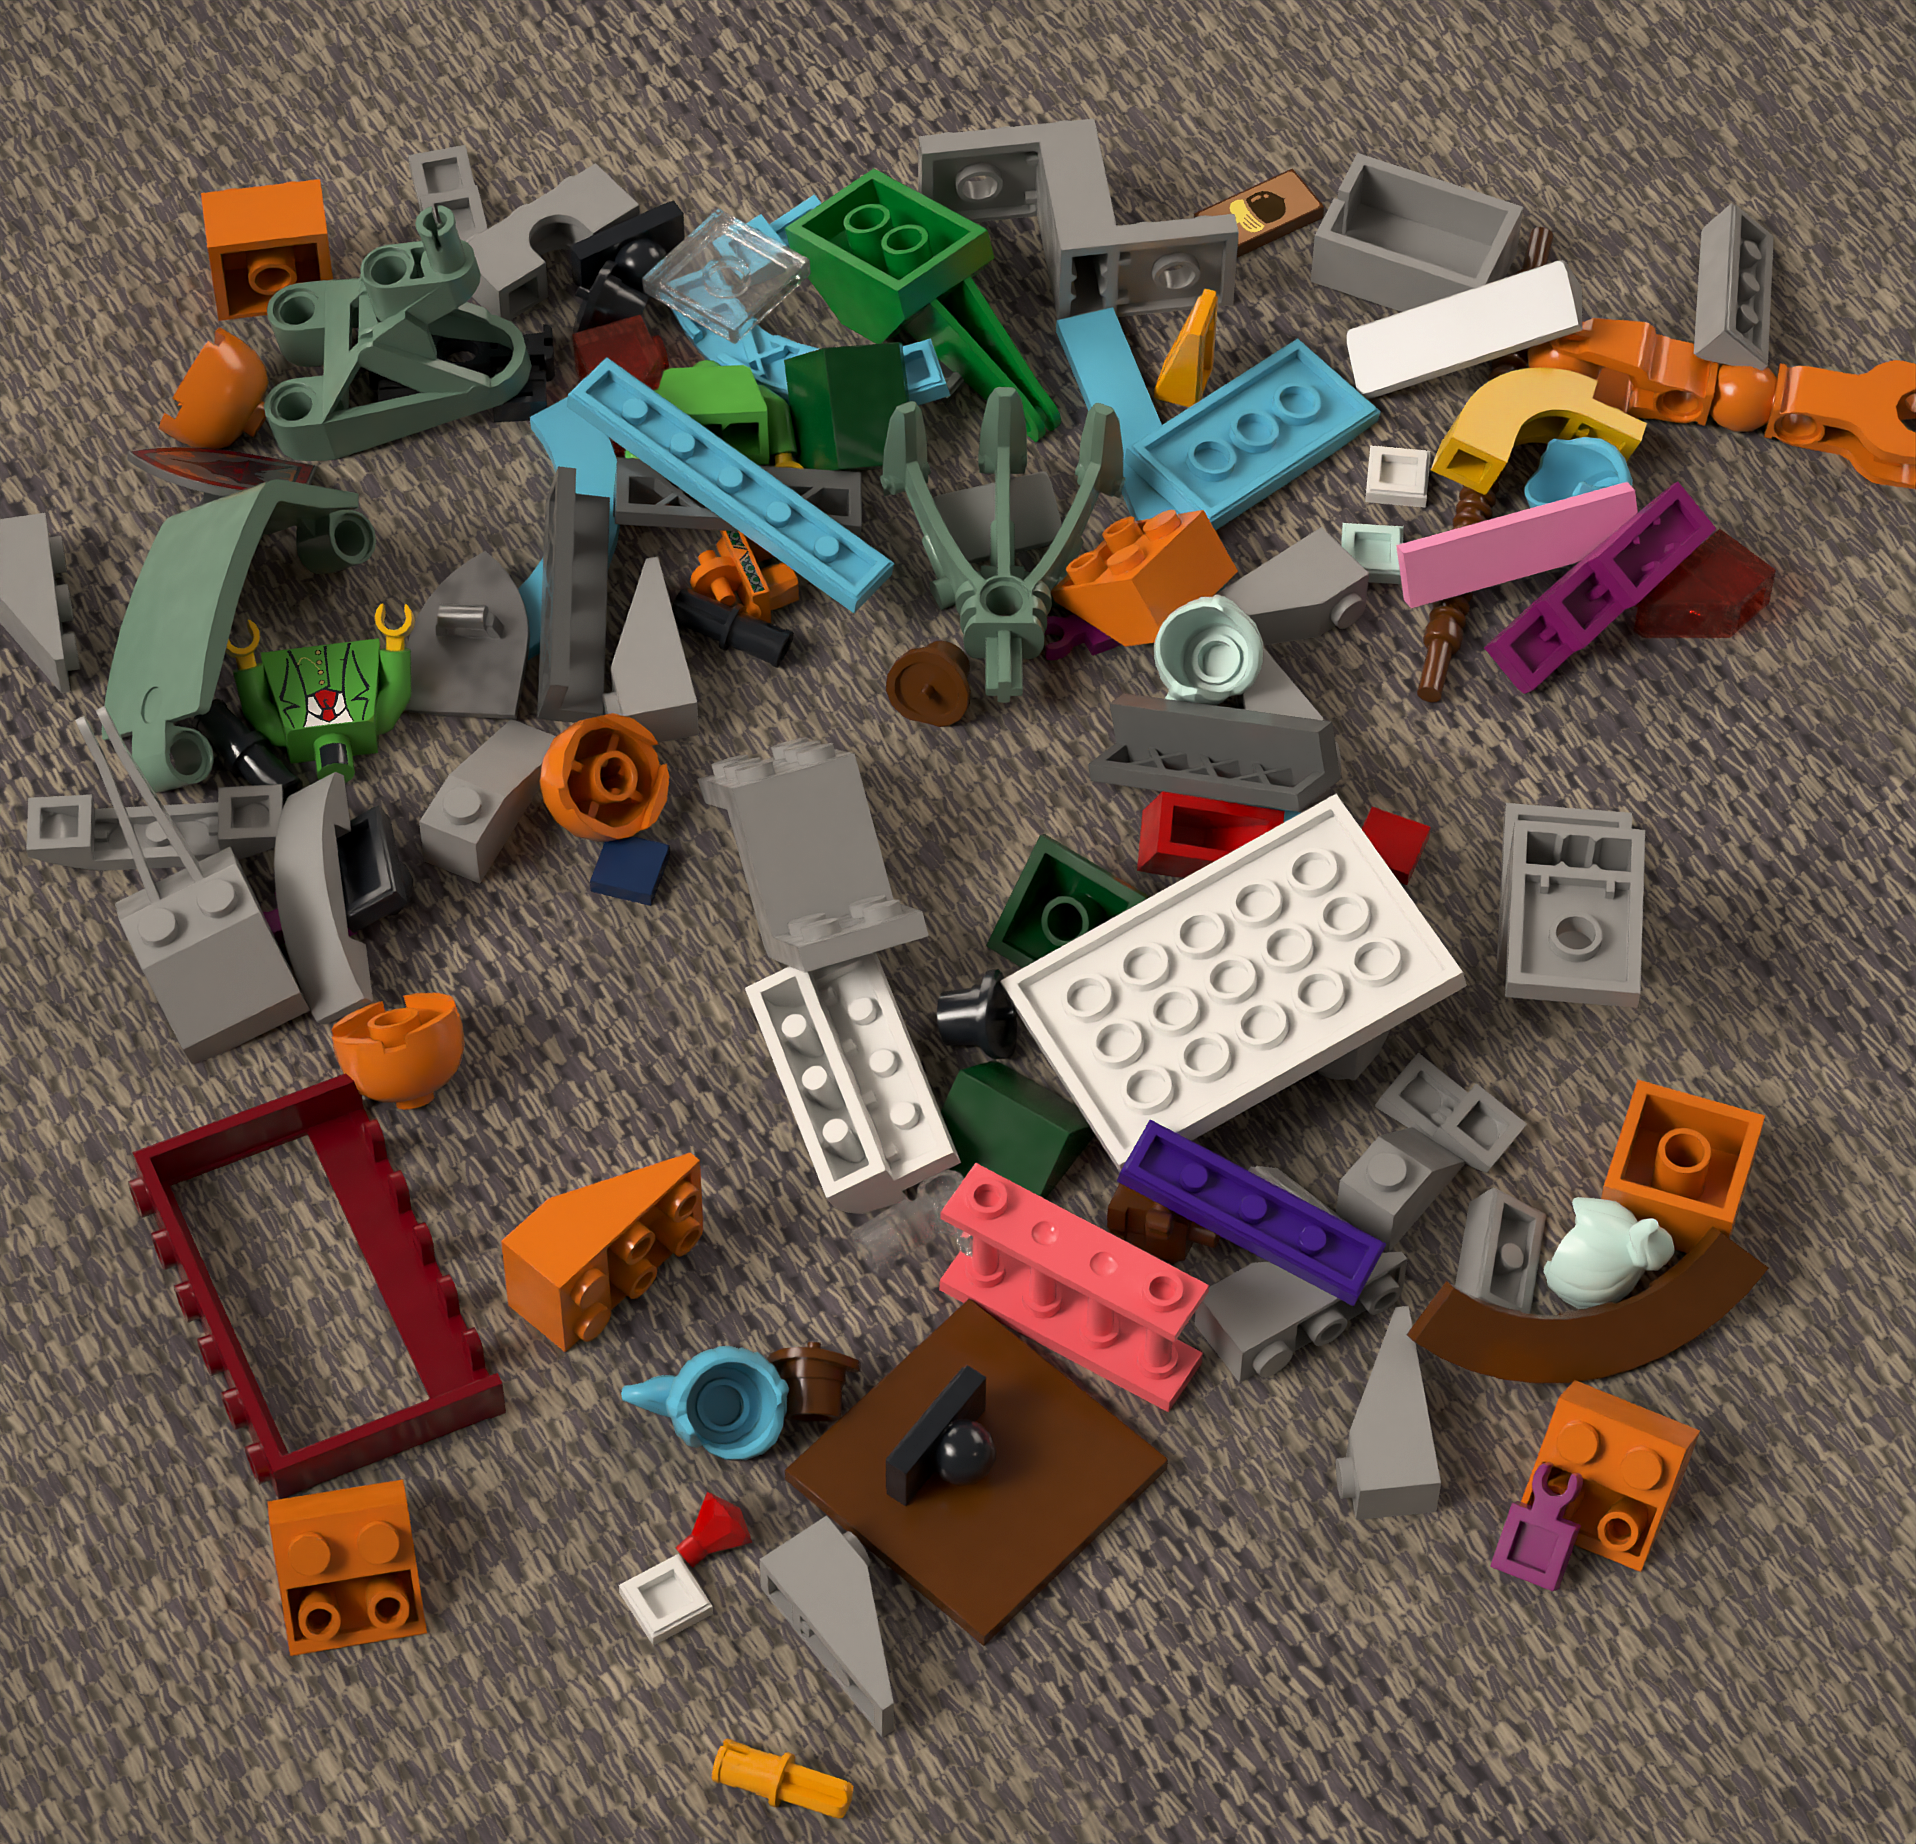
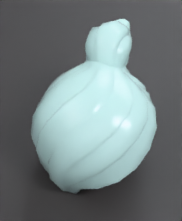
(1208, 651)
(1605, 1254)

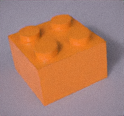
(264, 242)
(1683, 1162)

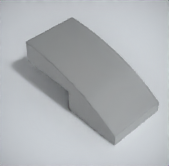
(447, 180)
(1461, 1121)

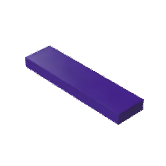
(1251, 1212)

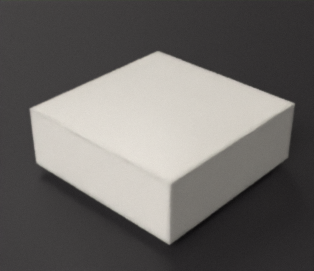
(1397, 476)
(665, 1599)

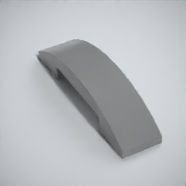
(79, 836)
(311, 901)

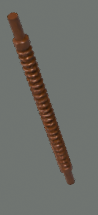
(1447, 619)

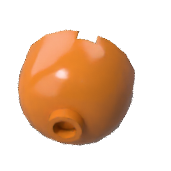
(220, 395)
(604, 778)
(401, 1051)

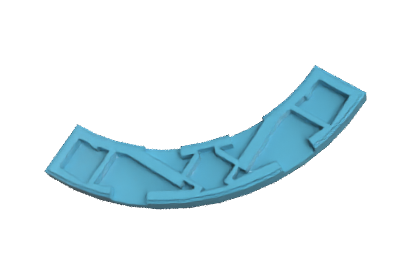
(767, 354)
(577, 445)

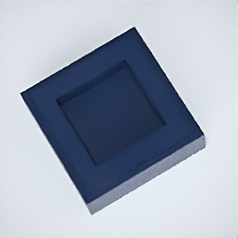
(630, 869)

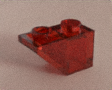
(1707, 593)

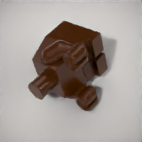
(1154, 1226)

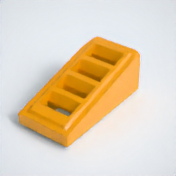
(1191, 355)

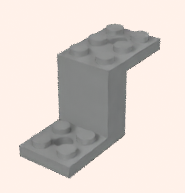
(1062, 180)
(810, 855)
(1571, 905)

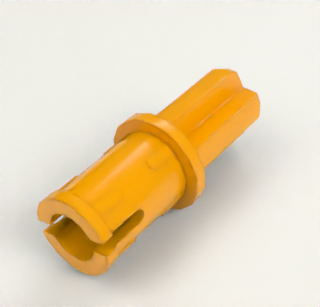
(780, 1779)

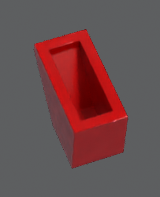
(1192, 832)

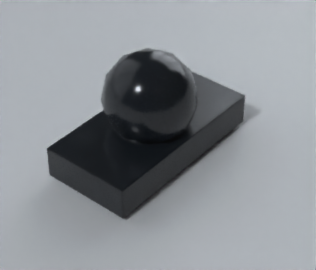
(633, 244)
(371, 872)
(944, 1441)

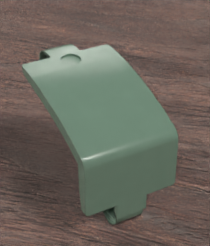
(187, 604)

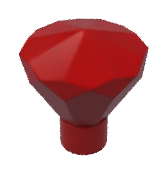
(716, 1529)

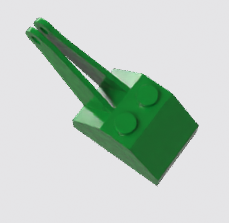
(909, 264)

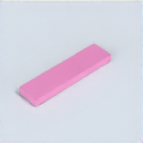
(1512, 545)

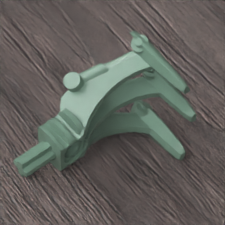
(1002, 585)

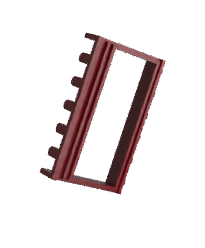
(393, 1246)

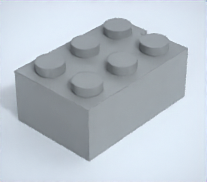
(1411, 237)

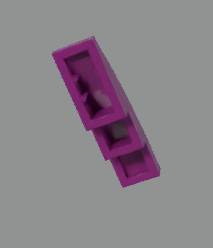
(1600, 588)

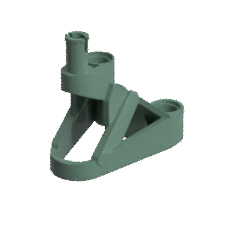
(396, 305)

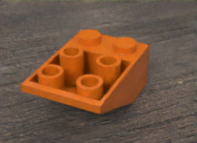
(600, 1245)

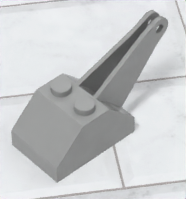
(199, 932)

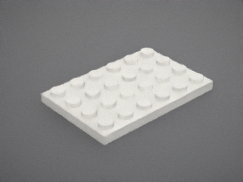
(1233, 981)

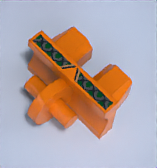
(738, 571)

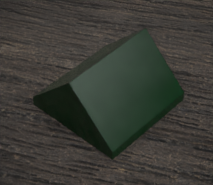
(845, 404)
(1057, 902)
(1013, 1127)

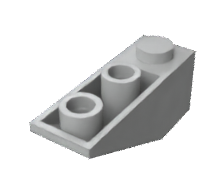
(31, 599)
(1268, 1313)

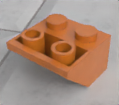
(1145, 574)
(1627, 1465)
(346, 1567)

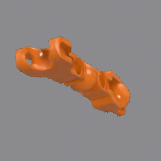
(1800, 404)

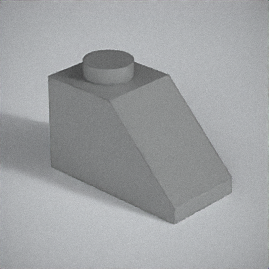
(1395, 1184)

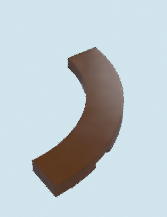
(1593, 1339)

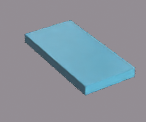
(1252, 435)

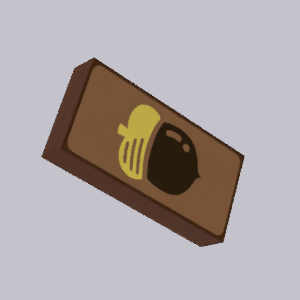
(1269, 210)

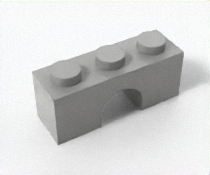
(511, 250)

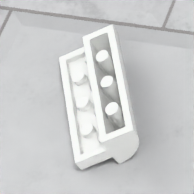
(853, 1081)

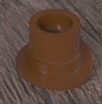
(930, 684)
(813, 1381)

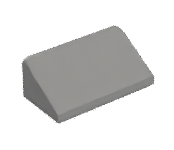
(972, 510)
(1501, 1250)

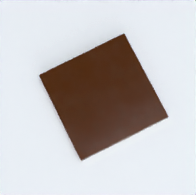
(996, 1543)

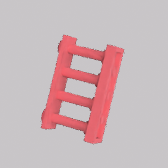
(1073, 1287)

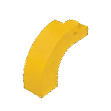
(1524, 409)

